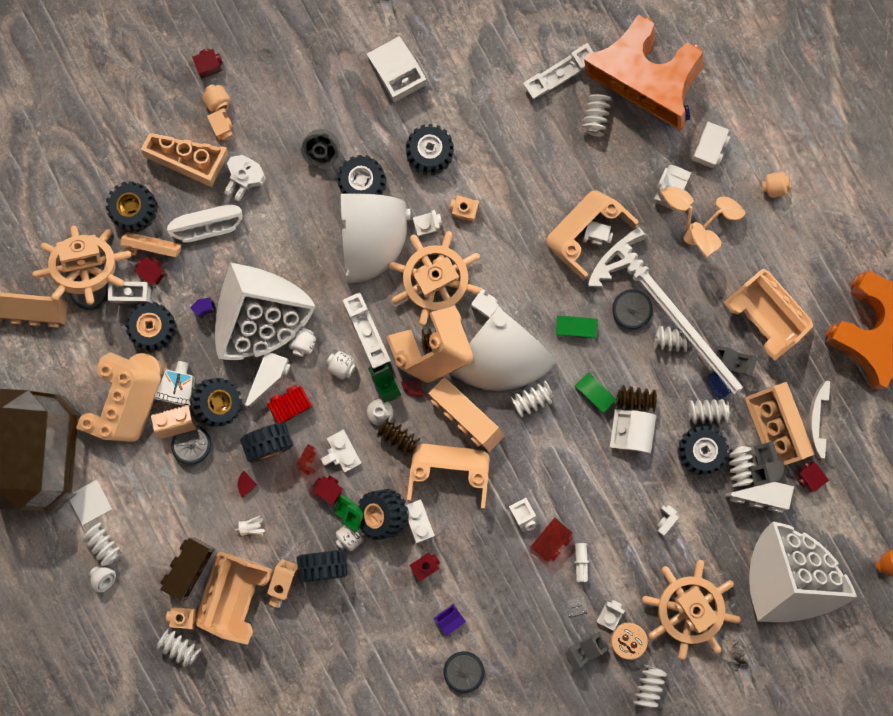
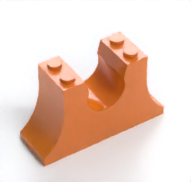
(649, 85)
(872, 347)

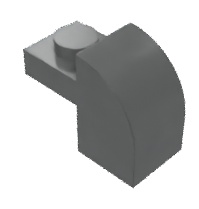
(736, 362)
(769, 467)
(586, 650)

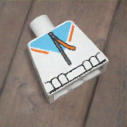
(176, 386)

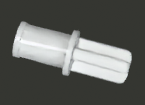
(581, 562)

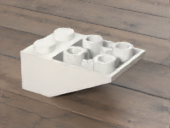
(397, 69)
(773, 495)

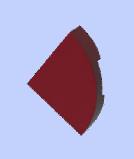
(413, 387)
(245, 484)

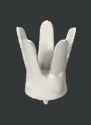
(251, 527)

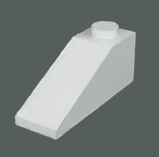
(269, 374)

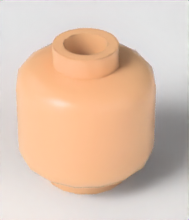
(216, 98)
(777, 184)

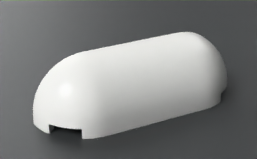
(205, 223)

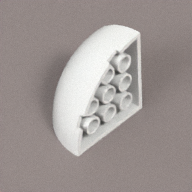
(371, 233)
(257, 313)
(504, 356)
(795, 577)

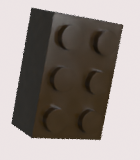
(186, 568)

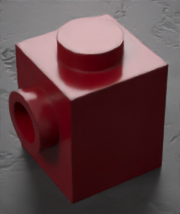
(207, 62)
(150, 271)
(811, 476)
(328, 489)
(425, 566)

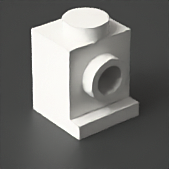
(598, 233)
(485, 304)

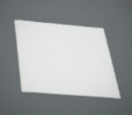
(90, 502)

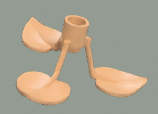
(706, 240)

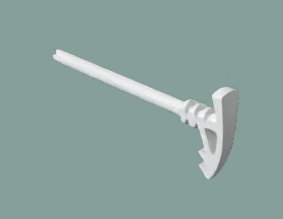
(641, 274)

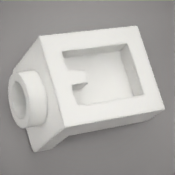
(427, 223)
(524, 515)
(666, 523)
(610, 614)

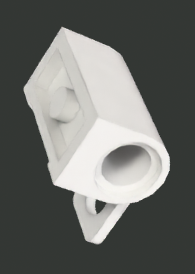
(671, 177)

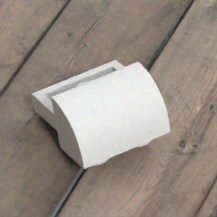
(633, 431)

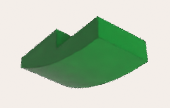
(576, 326)
(595, 392)
(349, 512)

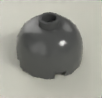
(320, 148)

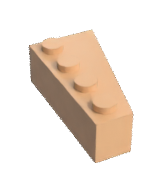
(191, 159)
(469, 417)

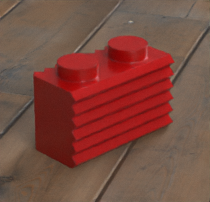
(289, 404)

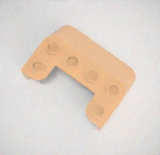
(771, 311)
(127, 401)
(229, 596)

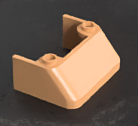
(562, 238)
(448, 347)
(450, 458)

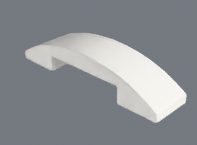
(558, 73)
(366, 330)
(818, 444)

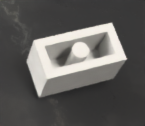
(711, 144)
(129, 293)
(419, 521)

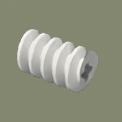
(595, 113)
(672, 338)
(532, 399)
(708, 411)
(741, 465)
(101, 545)
(178, 648)
(650, 687)

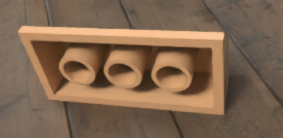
(32, 310)
(780, 422)

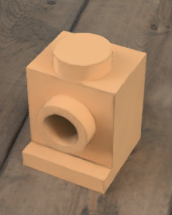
(221, 124)
(468, 214)
(188, 617)

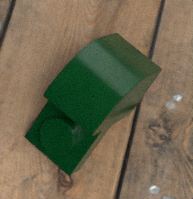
(385, 382)

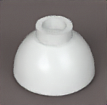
(379, 411)
(102, 578)

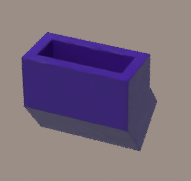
(203, 306)
(449, 620)

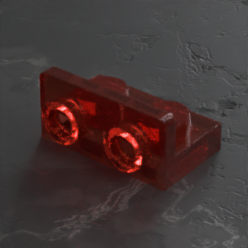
(307, 456)
(552, 540)

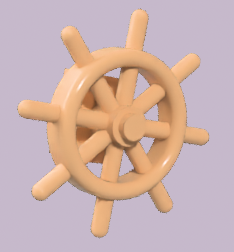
(80, 256)
(435, 277)
(693, 607)

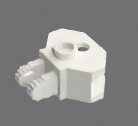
(241, 176)

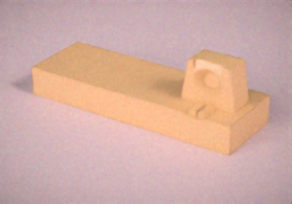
(134, 242)

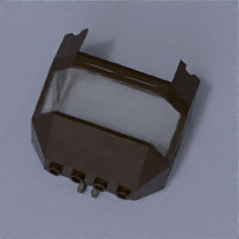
(36, 450)

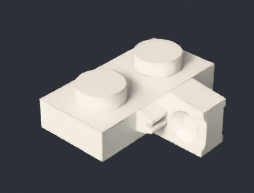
(341, 452)

